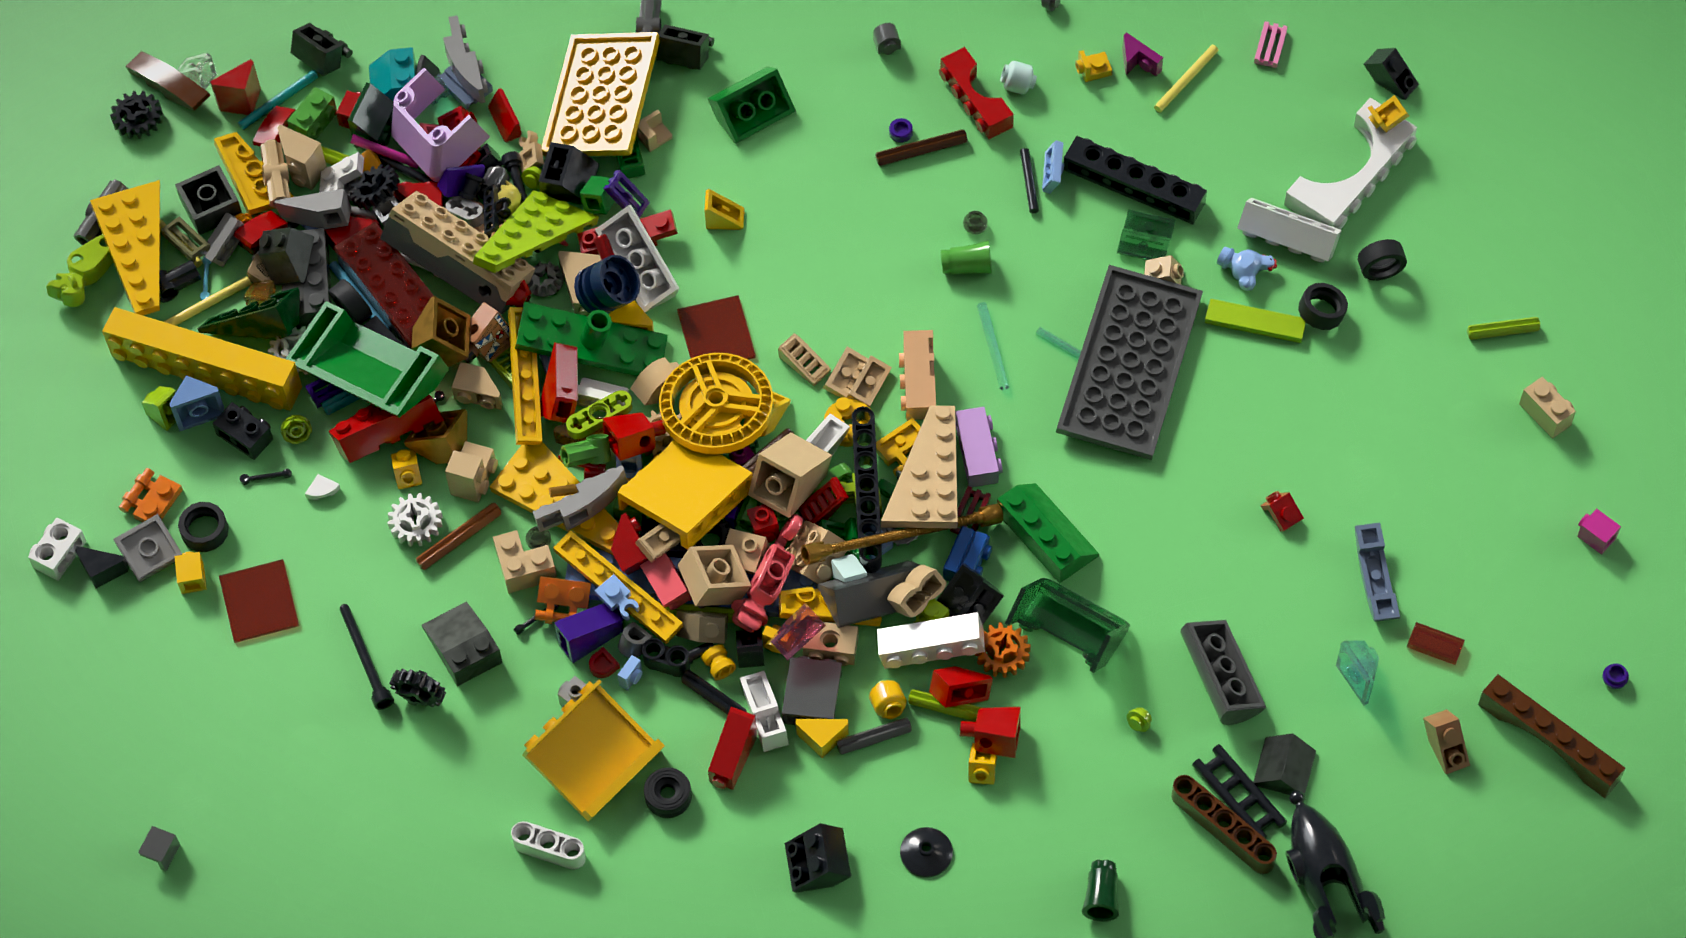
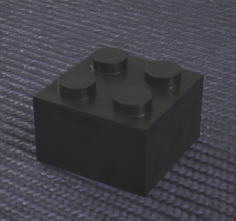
(208, 199)

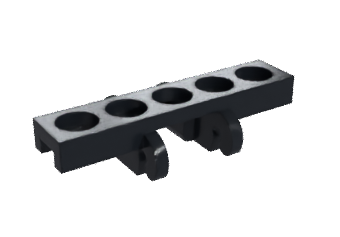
(496, 207)

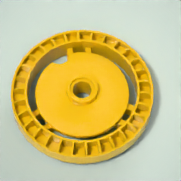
(716, 426)

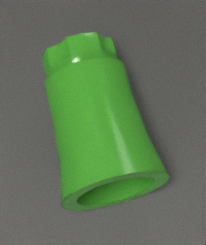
(967, 259)

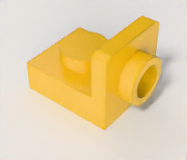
(1093, 66)
(981, 767)

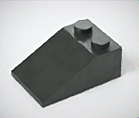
(463, 643)

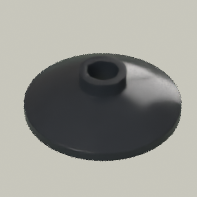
(926, 863)

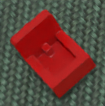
(1282, 509)
(763, 522)

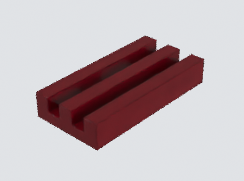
(977, 495)

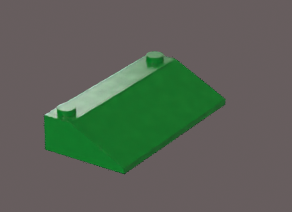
(366, 362)

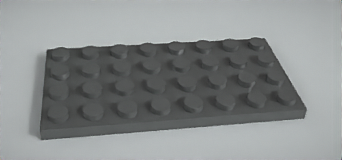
(1129, 362)

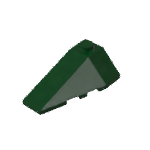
(256, 320)

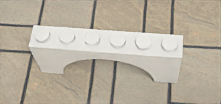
(1335, 201)

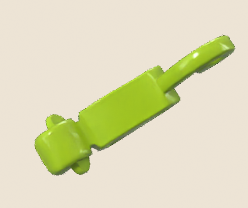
(88, 270)

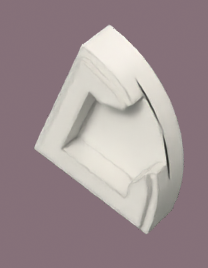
(321, 488)

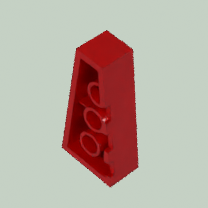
(373, 426)

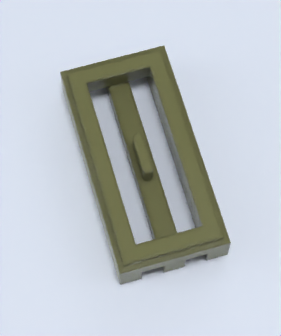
(197, 251)

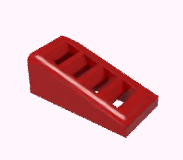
(810, 508)

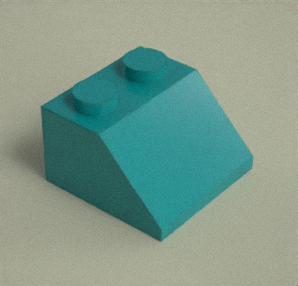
(393, 71)

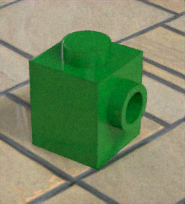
(594, 197)

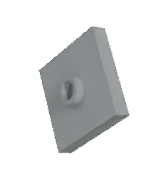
(148, 548)

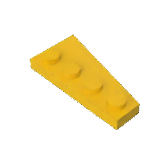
(244, 172)
(793, 599)

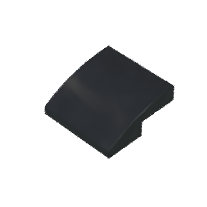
(970, 594)

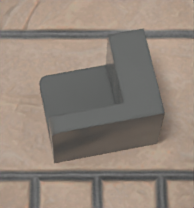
(160, 847)

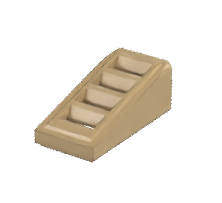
(788, 355)

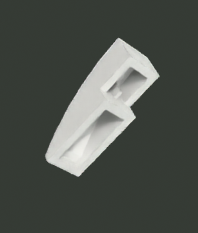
(829, 434)
(765, 708)

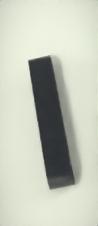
(866, 478)

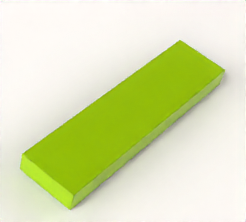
(1255, 320)

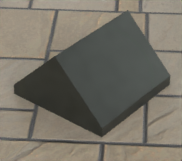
(1285, 764)

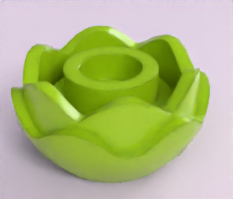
(299, 435)

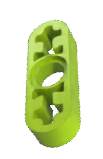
(596, 424)

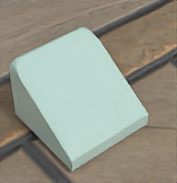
(847, 568)

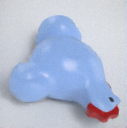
(1245, 265)

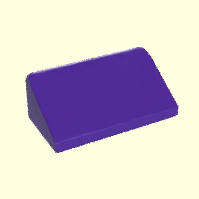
(454, 178)

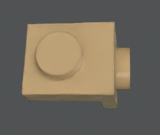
(1165, 268)

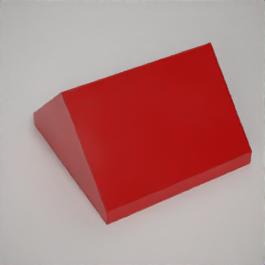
(237, 89)

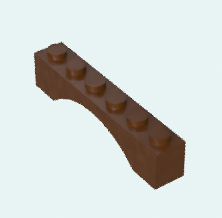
(1586, 759)

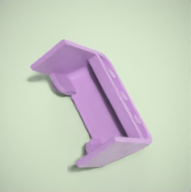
(441, 146)

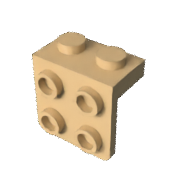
(812, 533)

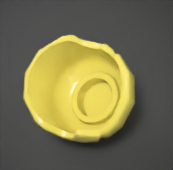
(511, 192)

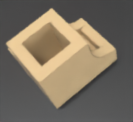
(749, 548)

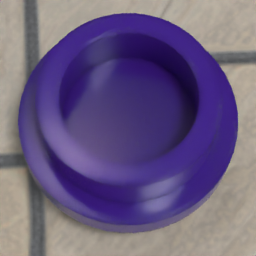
(1615, 676)

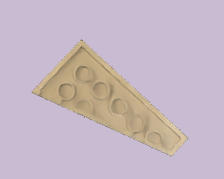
(928, 481)

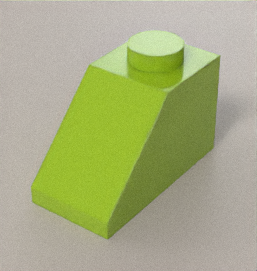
(158, 408)

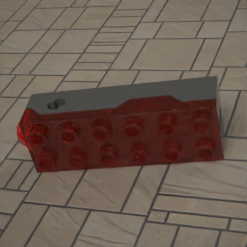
(384, 280)

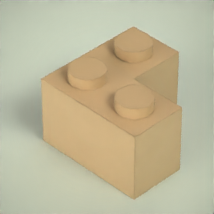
(470, 470)
(520, 567)

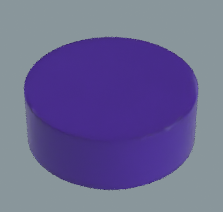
(900, 130)

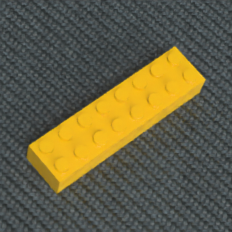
(202, 357)

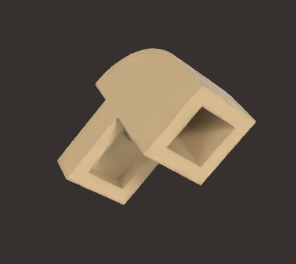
(651, 379)

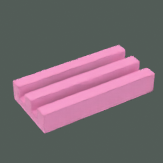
(1273, 29)

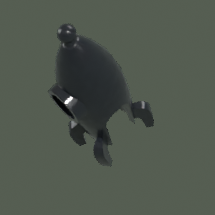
(1322, 858)

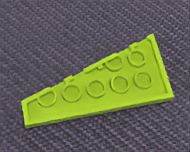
(532, 226)

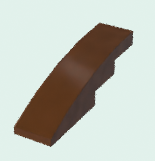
(168, 80)

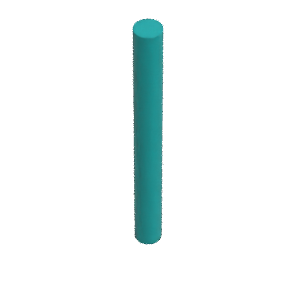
(278, 99)

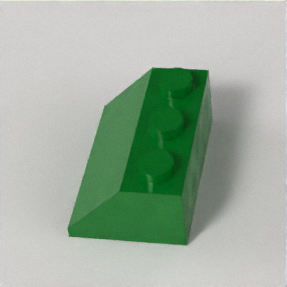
(752, 104)

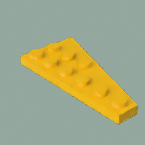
(133, 238)
(527, 484)

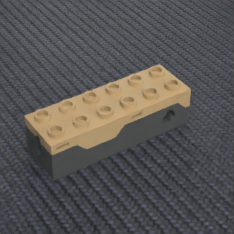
(447, 249)

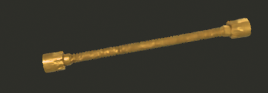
(818, 551)

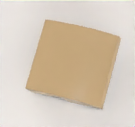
(857, 377)

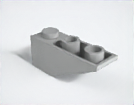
(317, 210)

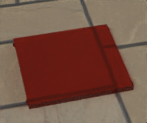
(716, 328)
(258, 601)

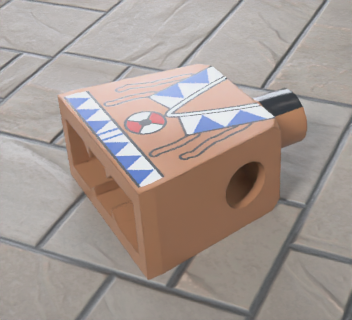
(488, 334)

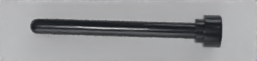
(511, 162)
(381, 695)

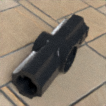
(176, 280)

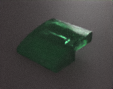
(1145, 235)

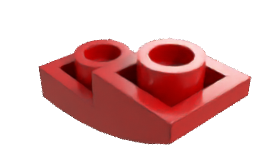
(268, 128)
(252, 231)

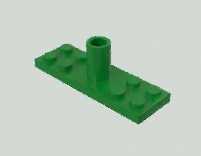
(596, 337)

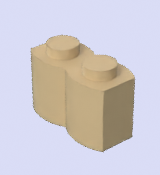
(919, 587)

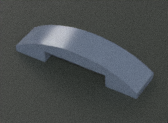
(1375, 572)

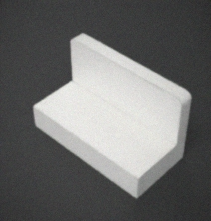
(592, 391)

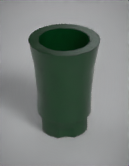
(1101, 892)

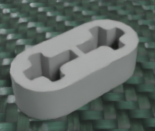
(468, 208)

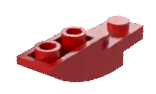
(657, 226)

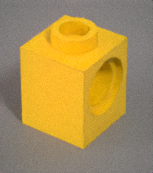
(190, 572)

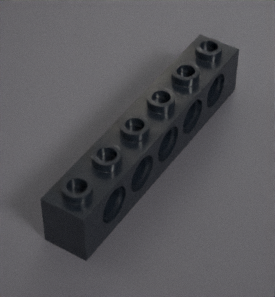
(1143, 190)

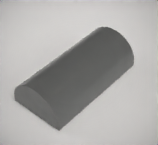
(1223, 671)

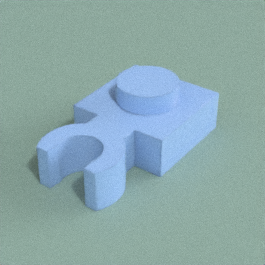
(615, 595)

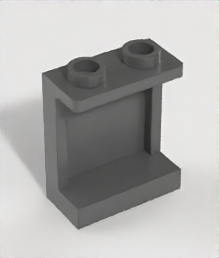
(811, 689)

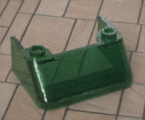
(1069, 618)

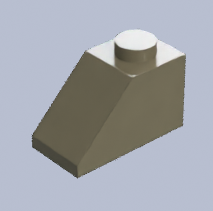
(703, 626)

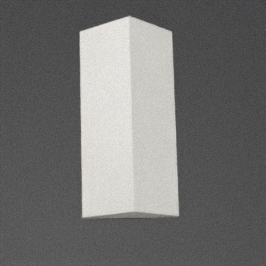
(633, 243)

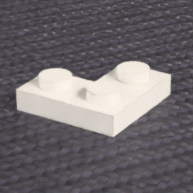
(341, 173)

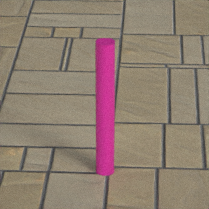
(384, 151)

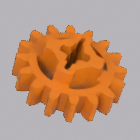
(1011, 656)

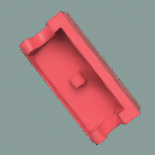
(666, 582)

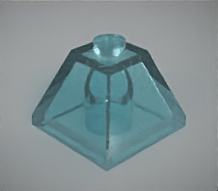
(1358, 667)

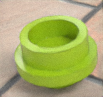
(531, 177)
(1139, 719)

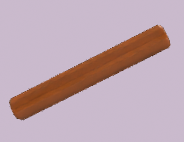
(458, 536)

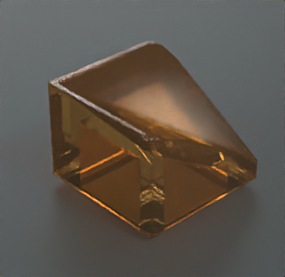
(260, 292)

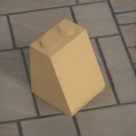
(788, 473)

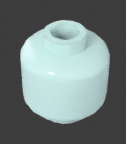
(1018, 77)

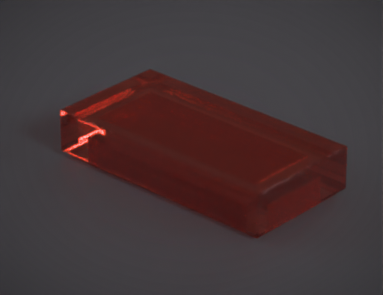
(1435, 643)

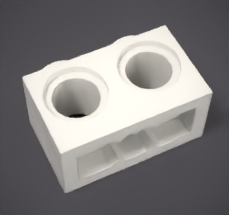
(62, 551)

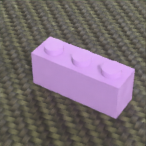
(978, 446)

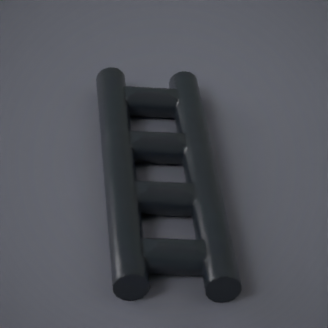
(1238, 777)

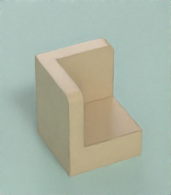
(652, 131)

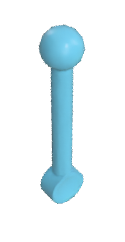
(205, 294)

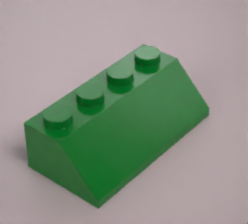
(1046, 531)

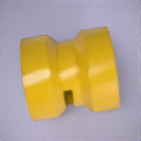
(719, 663)

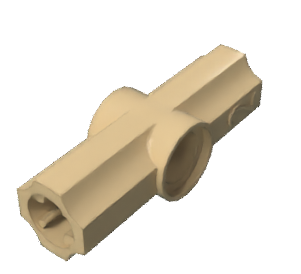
(274, 171)

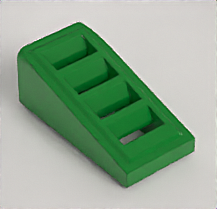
(635, 169)

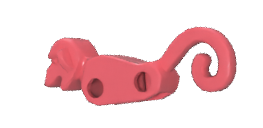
(767, 580)

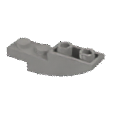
(463, 62)
(591, 498)

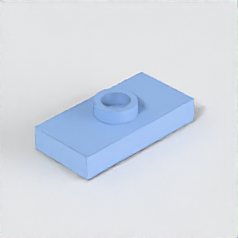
(1053, 167)

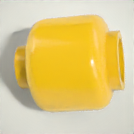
(888, 699)

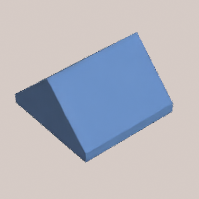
(195, 403)

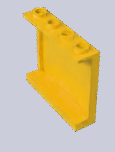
(687, 490)
(591, 750)

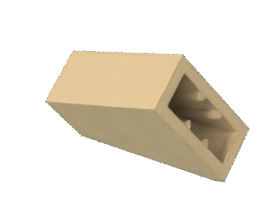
(570, 265)

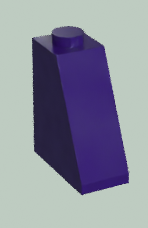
(587, 630)

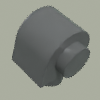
(886, 38)
(632, 640)

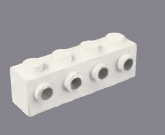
(1288, 229)
(931, 640)

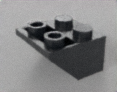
(566, 172)
(817, 858)

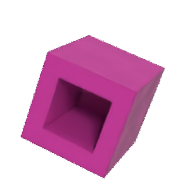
(1598, 530)

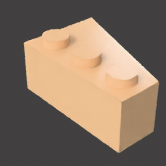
(918, 373)

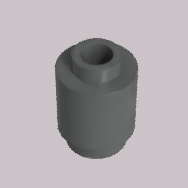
(496, 176)

